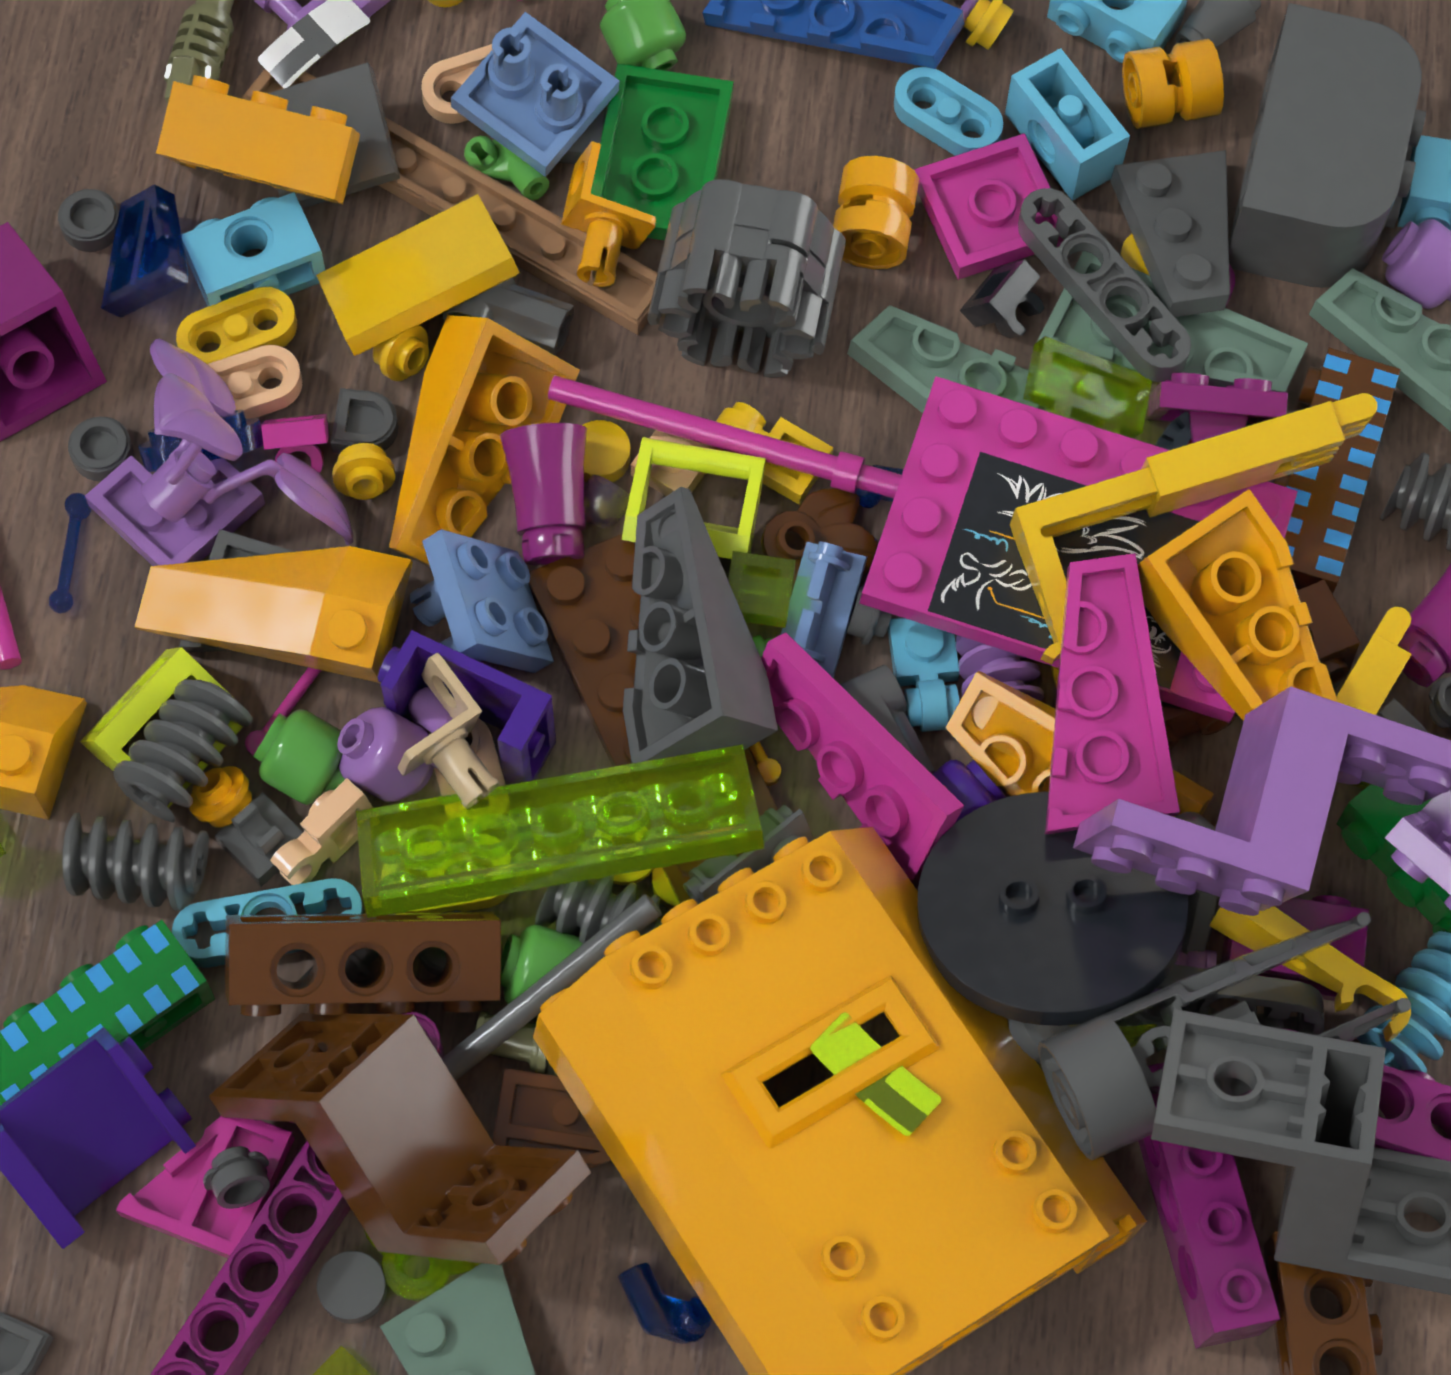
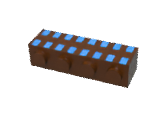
(1333, 492)

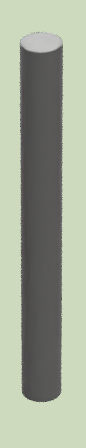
(562, 976)

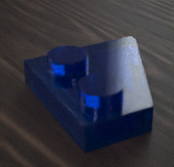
(145, 253)

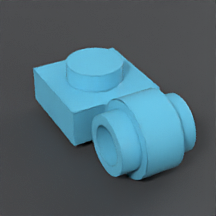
(925, 659)

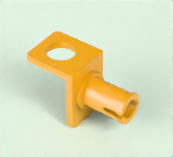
(604, 221)

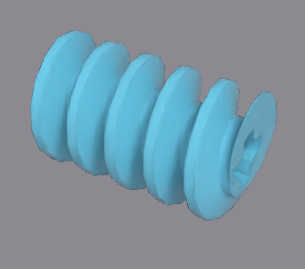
(1430, 997)

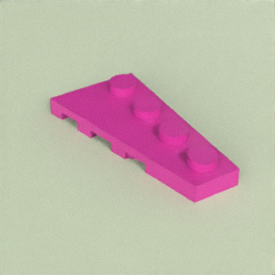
(1108, 700)
(859, 757)

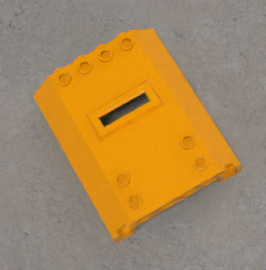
(817, 1220)

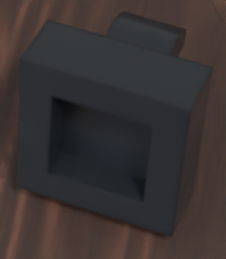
(1000, 295)

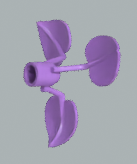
(186, 410)

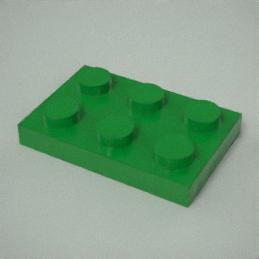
(661, 140)

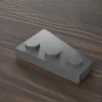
(1180, 227)

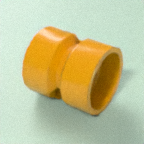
(1192, 88)
(875, 211)

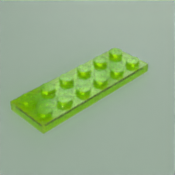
(558, 831)

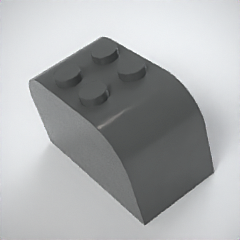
(1327, 149)

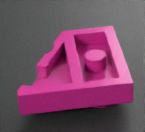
(183, 1207)

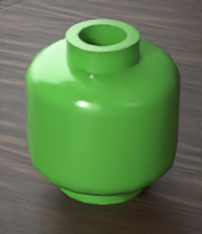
(643, 32)
(300, 756)
(531, 957)

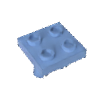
(534, 93)
(485, 602)

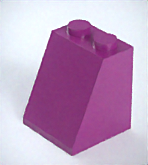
(41, 343)

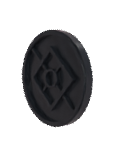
(1036, 924)

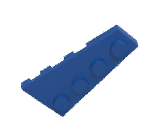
(883, 29)

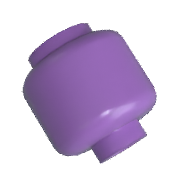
(1421, 262)
(373, 749)

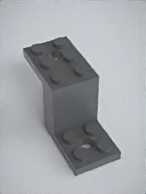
(1318, 1115)

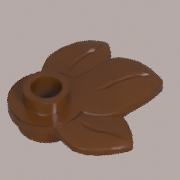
(820, 517)

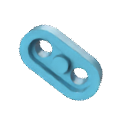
(952, 112)

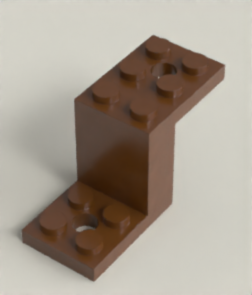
(401, 1137)

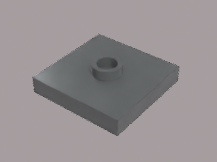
(357, 96)

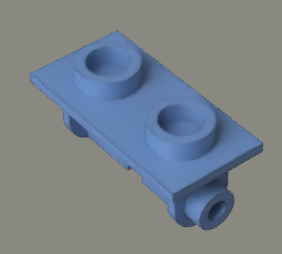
(824, 601)

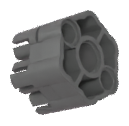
(749, 265)

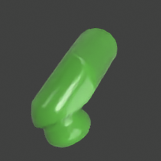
(502, 164)

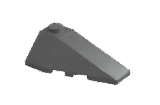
(695, 658)

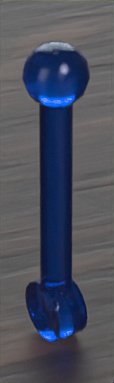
(77, 510)

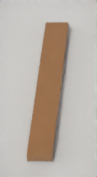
(532, 234)

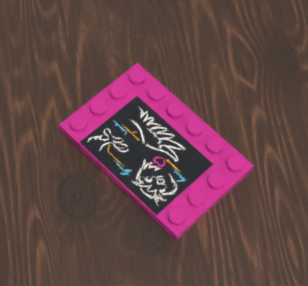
(950, 541)

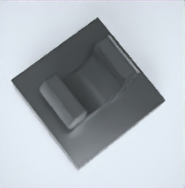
(257, 836)

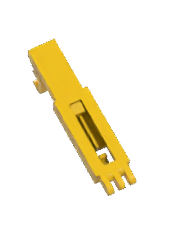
(1179, 480)
(1364, 690)

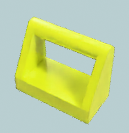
(703, 460)
(141, 703)

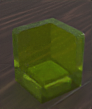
(762, 587)

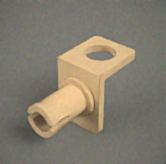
(447, 744)

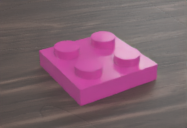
(978, 203)

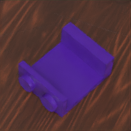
(505, 702)
(85, 1130)

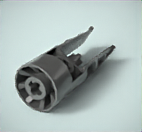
(1105, 1081)

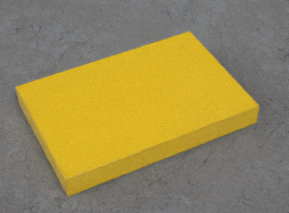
(417, 275)

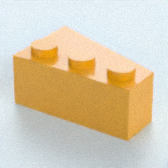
(258, 139)

